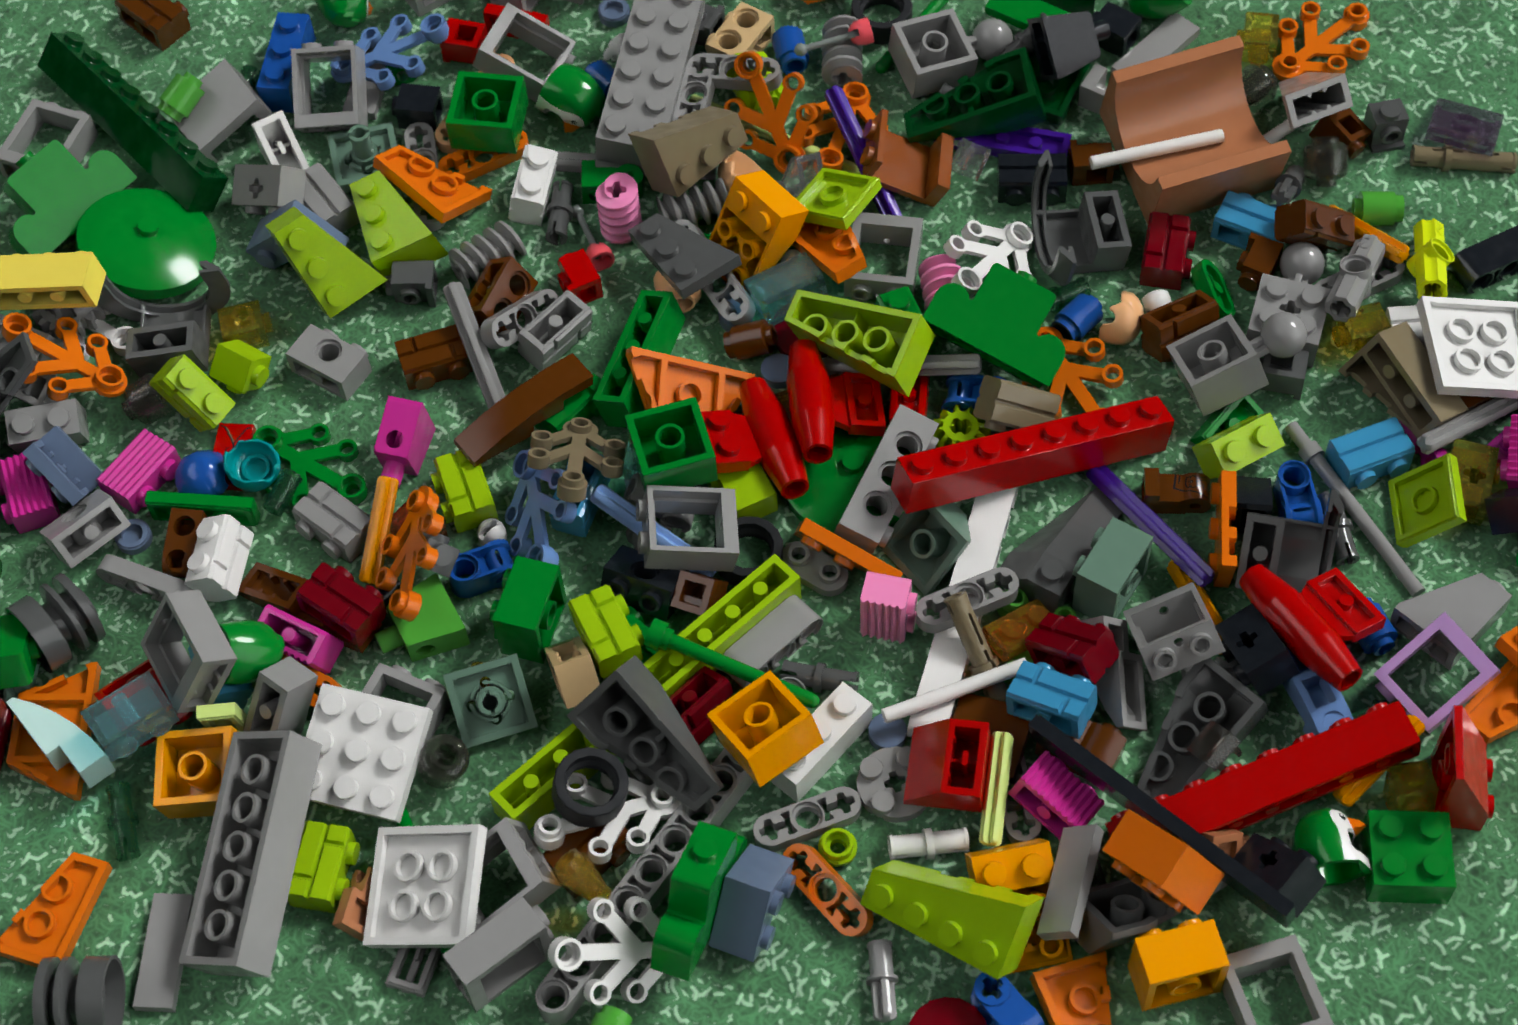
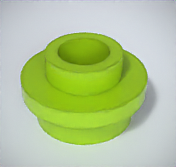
(841, 836)

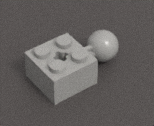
(938, 51)
(1301, 267)
(1224, 366)

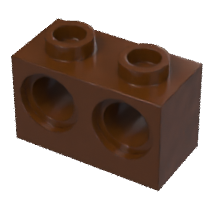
(498, 287)

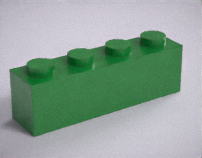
(651, 326)

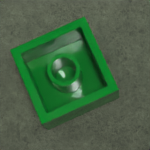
(487, 112)
(672, 445)
(528, 608)
(1408, 857)

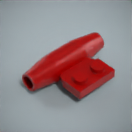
(822, 403)
(758, 436)
(1316, 620)

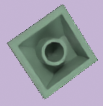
(928, 544)

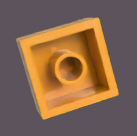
(765, 728)
(190, 770)
(1178, 963)

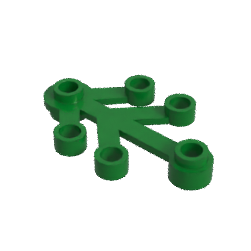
(308, 461)

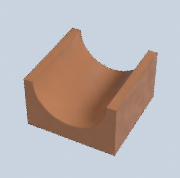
(1186, 97)

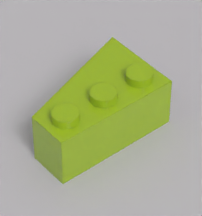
(391, 226)
(323, 263)

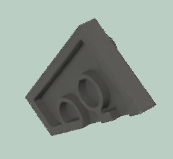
(682, 255)

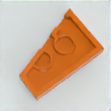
(435, 191)

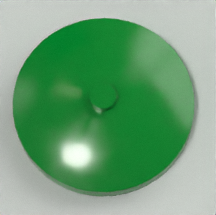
(147, 242)
(837, 479)

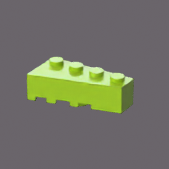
(865, 336)
(964, 918)

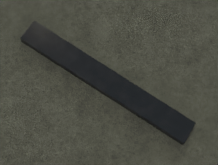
(1133, 798)

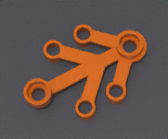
(1320, 45)
(859, 99)
(772, 117)
(69, 359)
(1071, 374)
(414, 552)

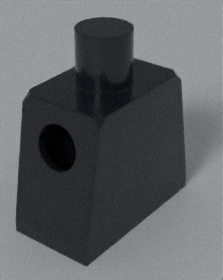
(1066, 42)

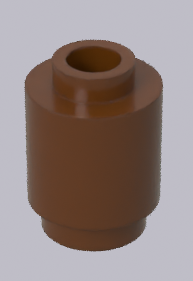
(750, 340)

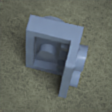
(63, 465)

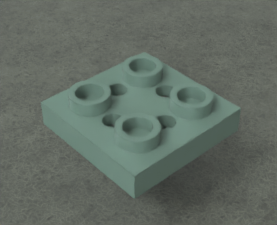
(359, 146)
(490, 701)

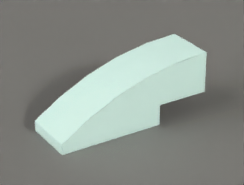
(63, 741)

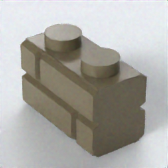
(1013, 404)

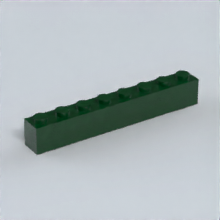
(133, 122)

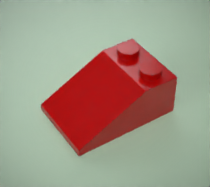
(1462, 773)

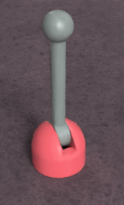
(858, 33)
(600, 249)

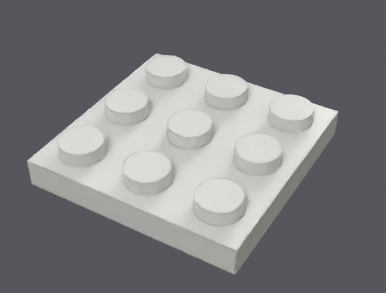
(1471, 345)
(366, 751)
(424, 886)

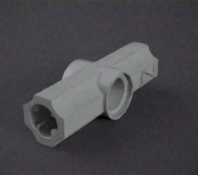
(1355, 278)

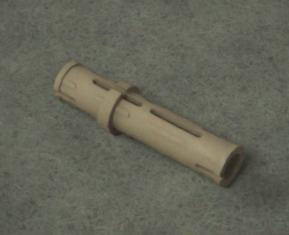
(1455, 158)
(974, 641)

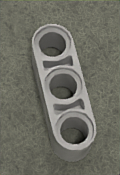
(775, 636)

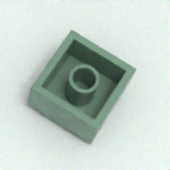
(1110, 570)

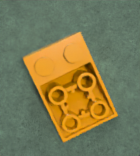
(758, 223)
(1027, 871)

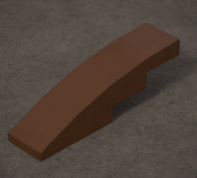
(520, 410)
(279, 588)

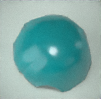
(252, 465)

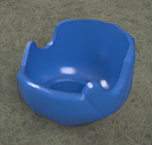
(201, 473)

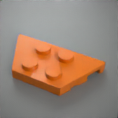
(671, 378)
(67, 699)

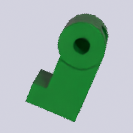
(593, 176)

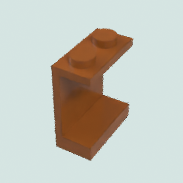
(904, 166)

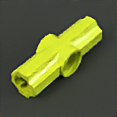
(1430, 259)

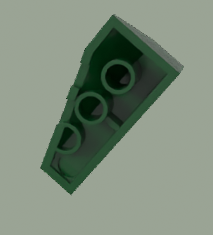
(990, 102)

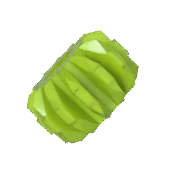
(959, 427)

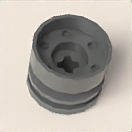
(62, 618)
(79, 993)

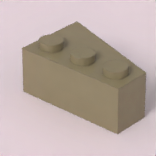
(687, 149)
(1399, 374)

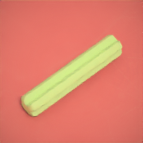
(996, 789)

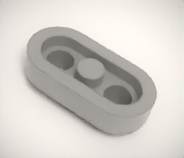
(813, 568)

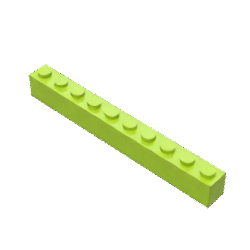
(528, 790)

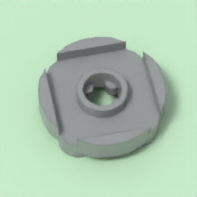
(872, 776)

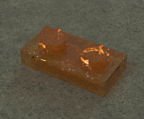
(1008, 634)

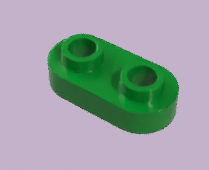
(1211, 282)

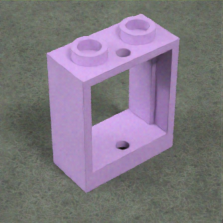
(1464, 644)

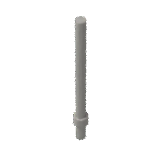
(1313, 454)

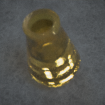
(580, 875)

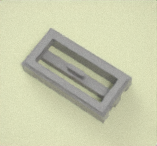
(407, 985)

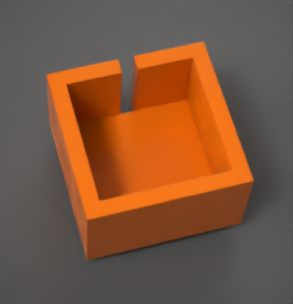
(1162, 864)

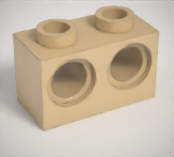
(742, 31)
(572, 670)

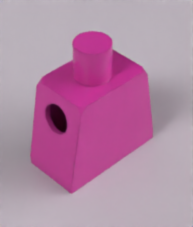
(403, 437)

